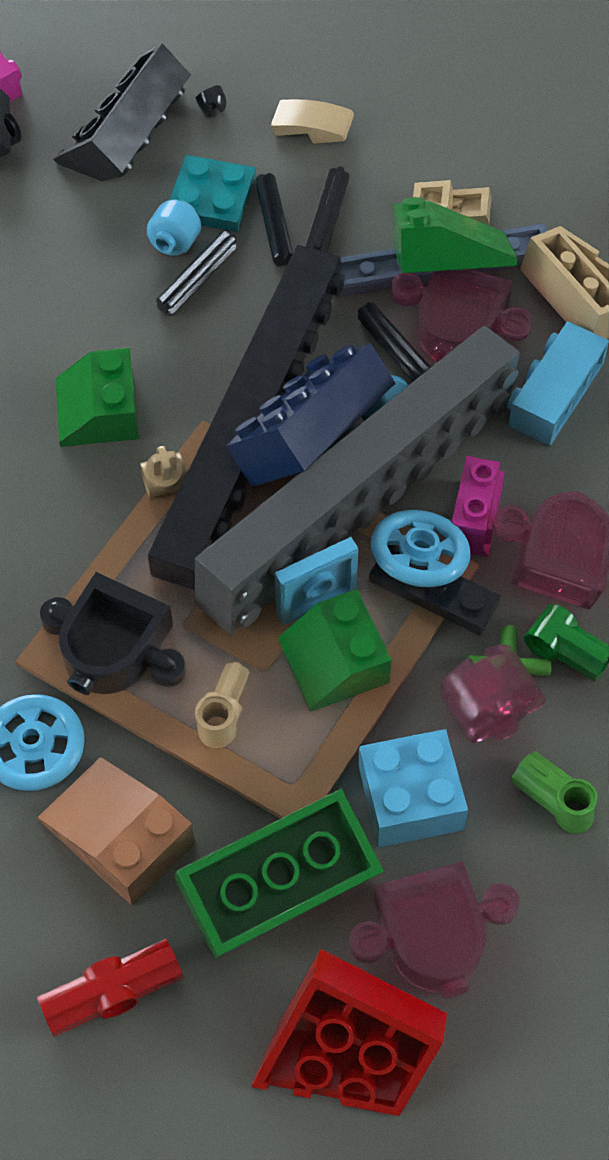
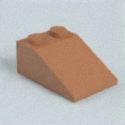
(119, 829)

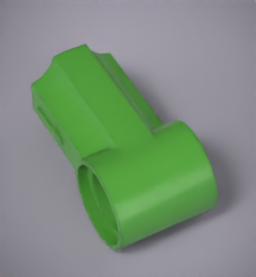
(555, 789)

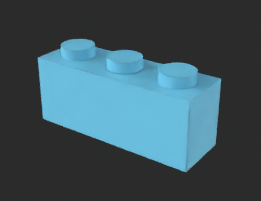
(556, 382)

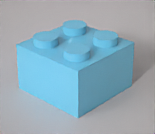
(412, 788)

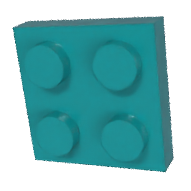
(215, 190)

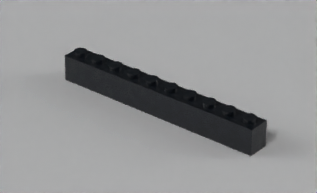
(273, 358)

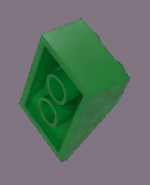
(440, 239)

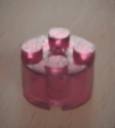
(491, 694)

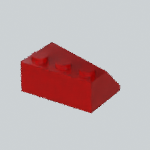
(352, 1039)

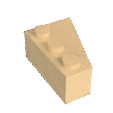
(570, 278)

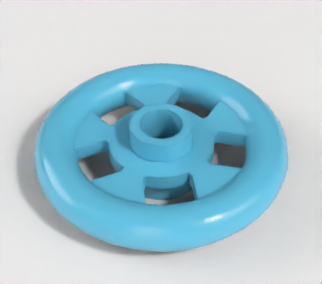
(420, 547)
(56, 765)

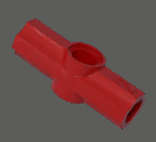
(110, 987)

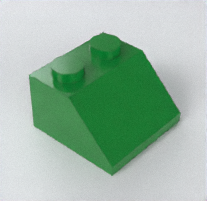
(97, 399)
(336, 651)

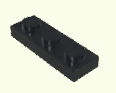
(457, 601)

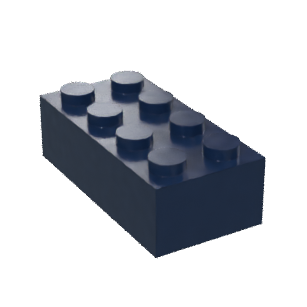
(309, 414)

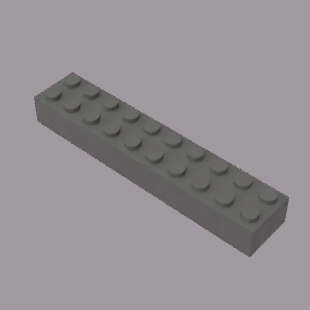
(356, 478)

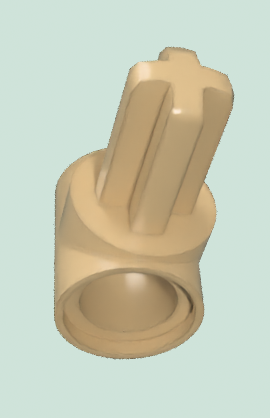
(163, 472)
(223, 704)

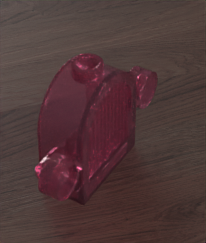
(459, 305)
(560, 548)
(433, 927)

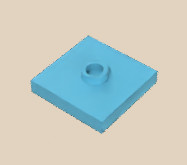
(315, 580)

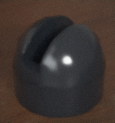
(211, 99)

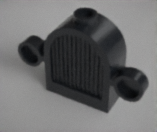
(112, 637)

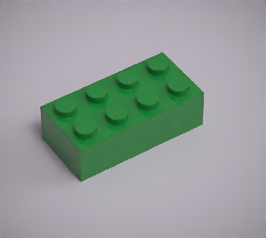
(277, 873)

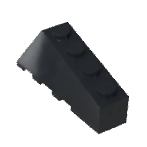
(127, 116)

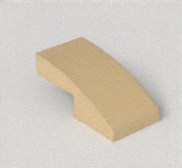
(319, 119)
(469, 202)

